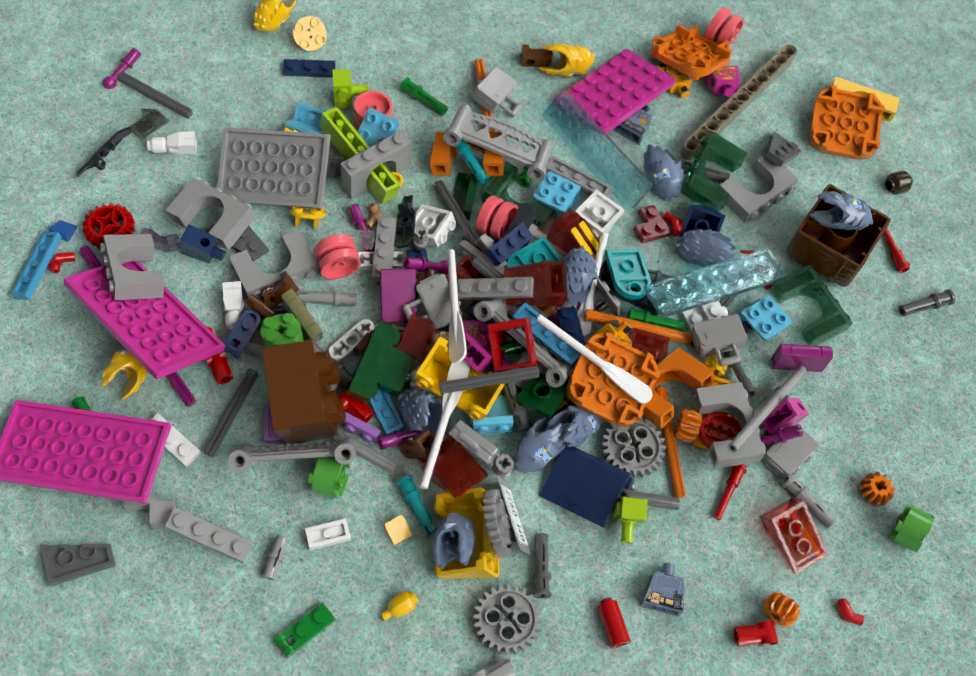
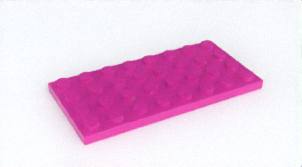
(154, 330)
(82, 451)

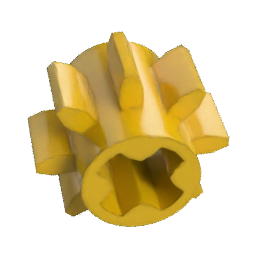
(712, 362)

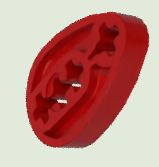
(721, 422)

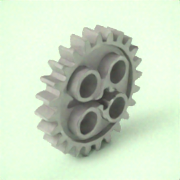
(650, 443)
(498, 523)
(521, 607)

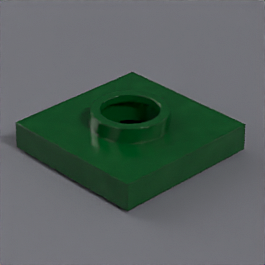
(542, 405)

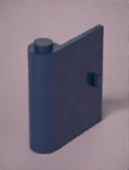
(586, 480)

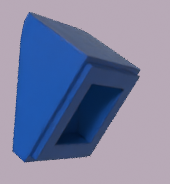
(64, 228)

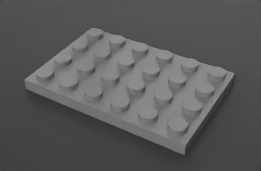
(274, 167)

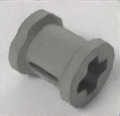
(504, 459)

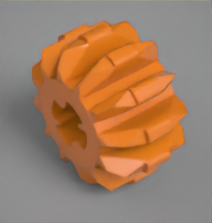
(688, 425)
(869, 488)
(781, 609)

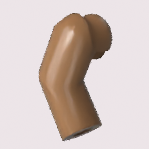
(375, 212)

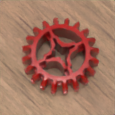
(106, 220)

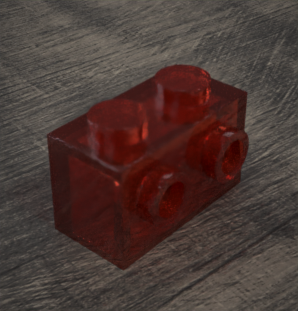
(417, 337)
(650, 342)

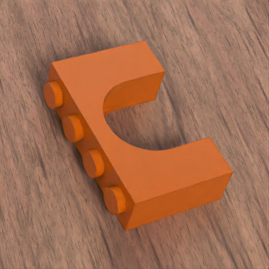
(444, 154)
(676, 367)

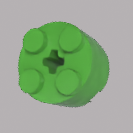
(281, 330)
(329, 477)
(912, 527)

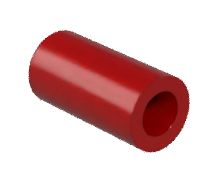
(613, 623)

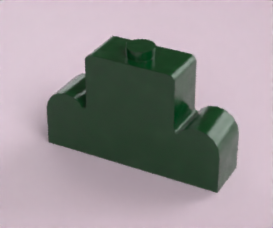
(380, 366)

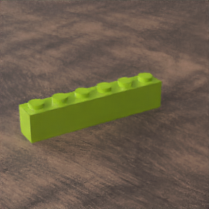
(349, 144)

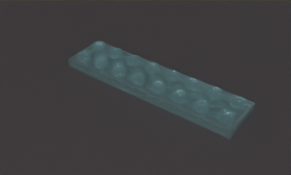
(597, 149)
(714, 283)

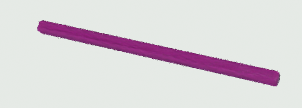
(173, 378)

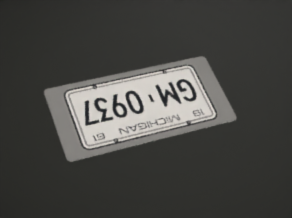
(514, 515)

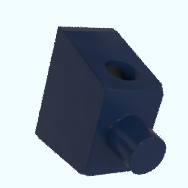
(200, 245)

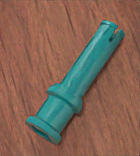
(465, 151)
(412, 496)

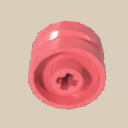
(724, 26)
(374, 100)
(495, 217)
(337, 256)

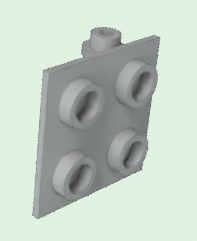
(603, 297)

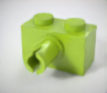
(344, 89)
(629, 513)

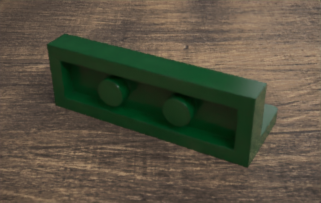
(465, 192)

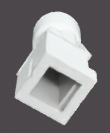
(176, 143)
(232, 302)

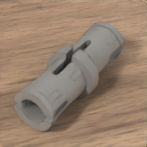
(420, 239)
(275, 557)

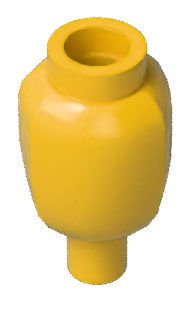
(400, 605)

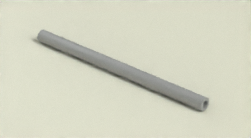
(768, 407)

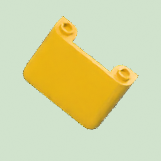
(435, 370)
(484, 560)

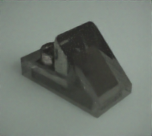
(151, 122)

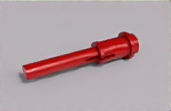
(897, 255)
(733, 482)

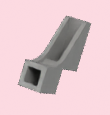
(158, 511)

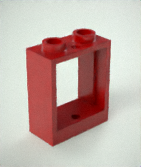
(493, 330)

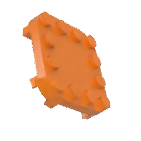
(691, 52)
(846, 123)
(598, 394)

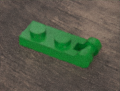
(305, 630)

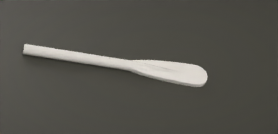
(588, 302)
(457, 340)
(624, 380)
(450, 400)

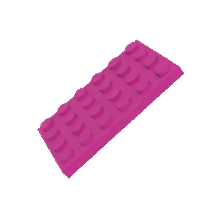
(620, 89)

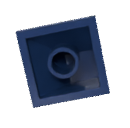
(702, 217)

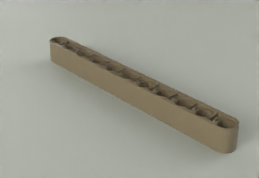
(740, 99)

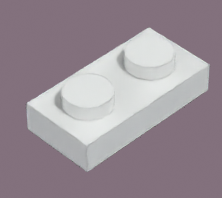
(328, 534)

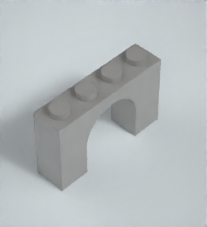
(393, 150)
(200, 195)
(748, 205)
(301, 266)
(125, 282)
(732, 400)

